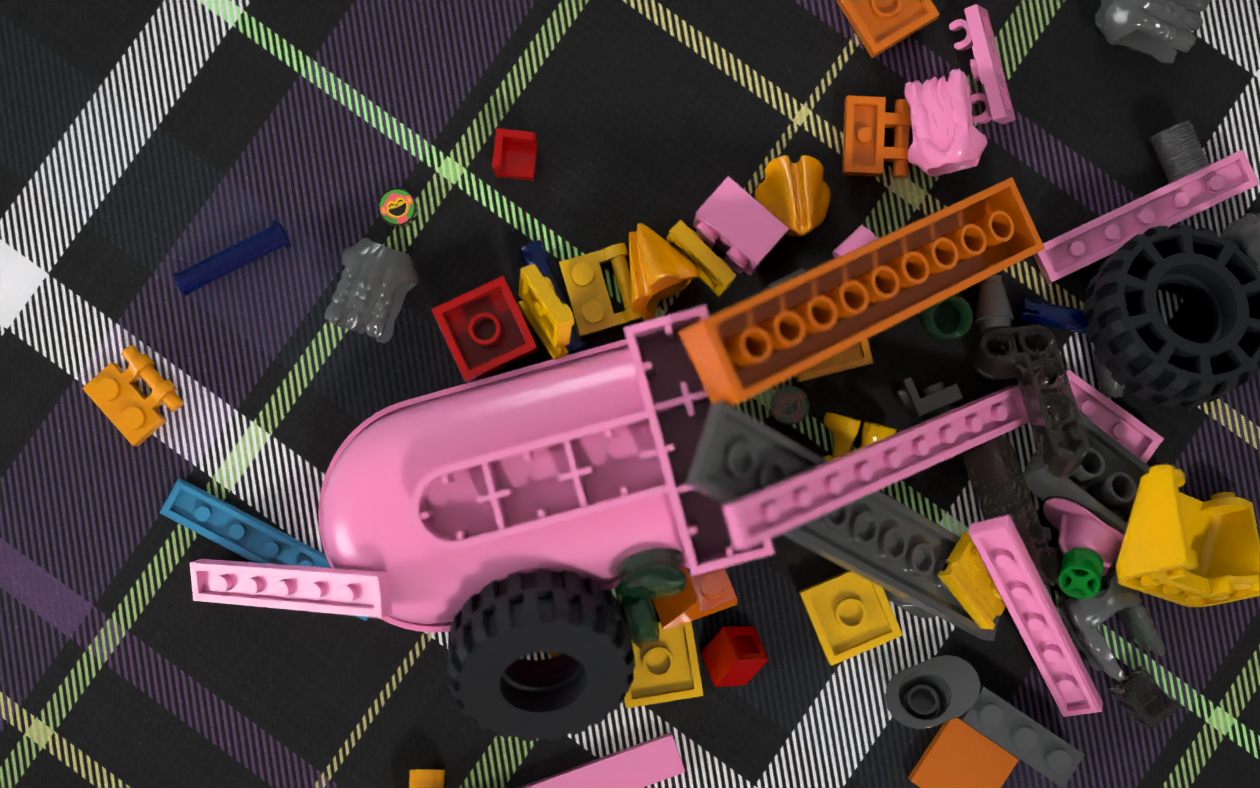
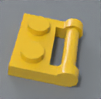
(589, 292)

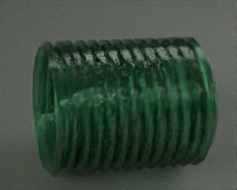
(965, 315)

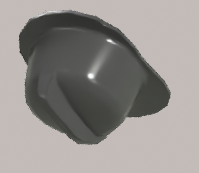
(932, 692)

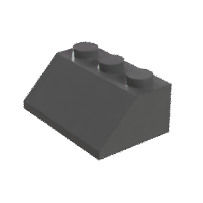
(1103, 484)

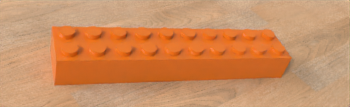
(859, 294)

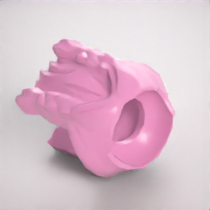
(943, 125)

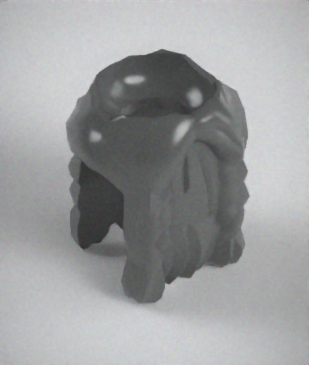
(1151, 25)
(371, 289)
(1085, 616)

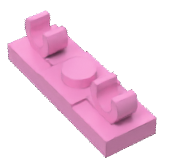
(985, 65)

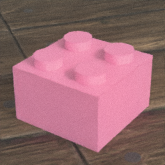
(738, 227)

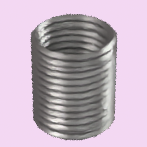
(1179, 151)

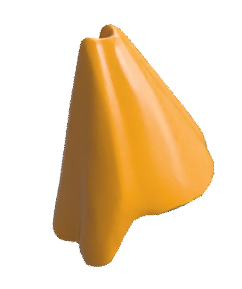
(795, 193)
(656, 270)

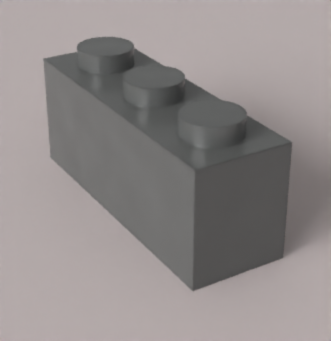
(1023, 737)

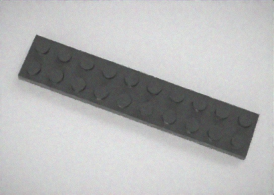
(867, 536)

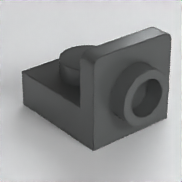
(933, 397)

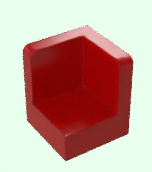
(515, 154)
(734, 656)

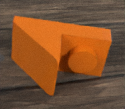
(701, 597)

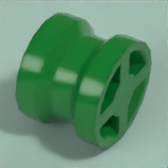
(1087, 579)

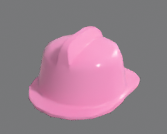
(1083, 530)

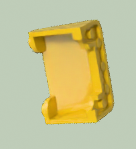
(1189, 547)

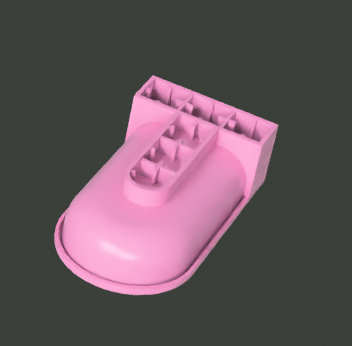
(528, 474)

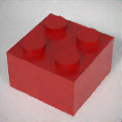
(485, 330)

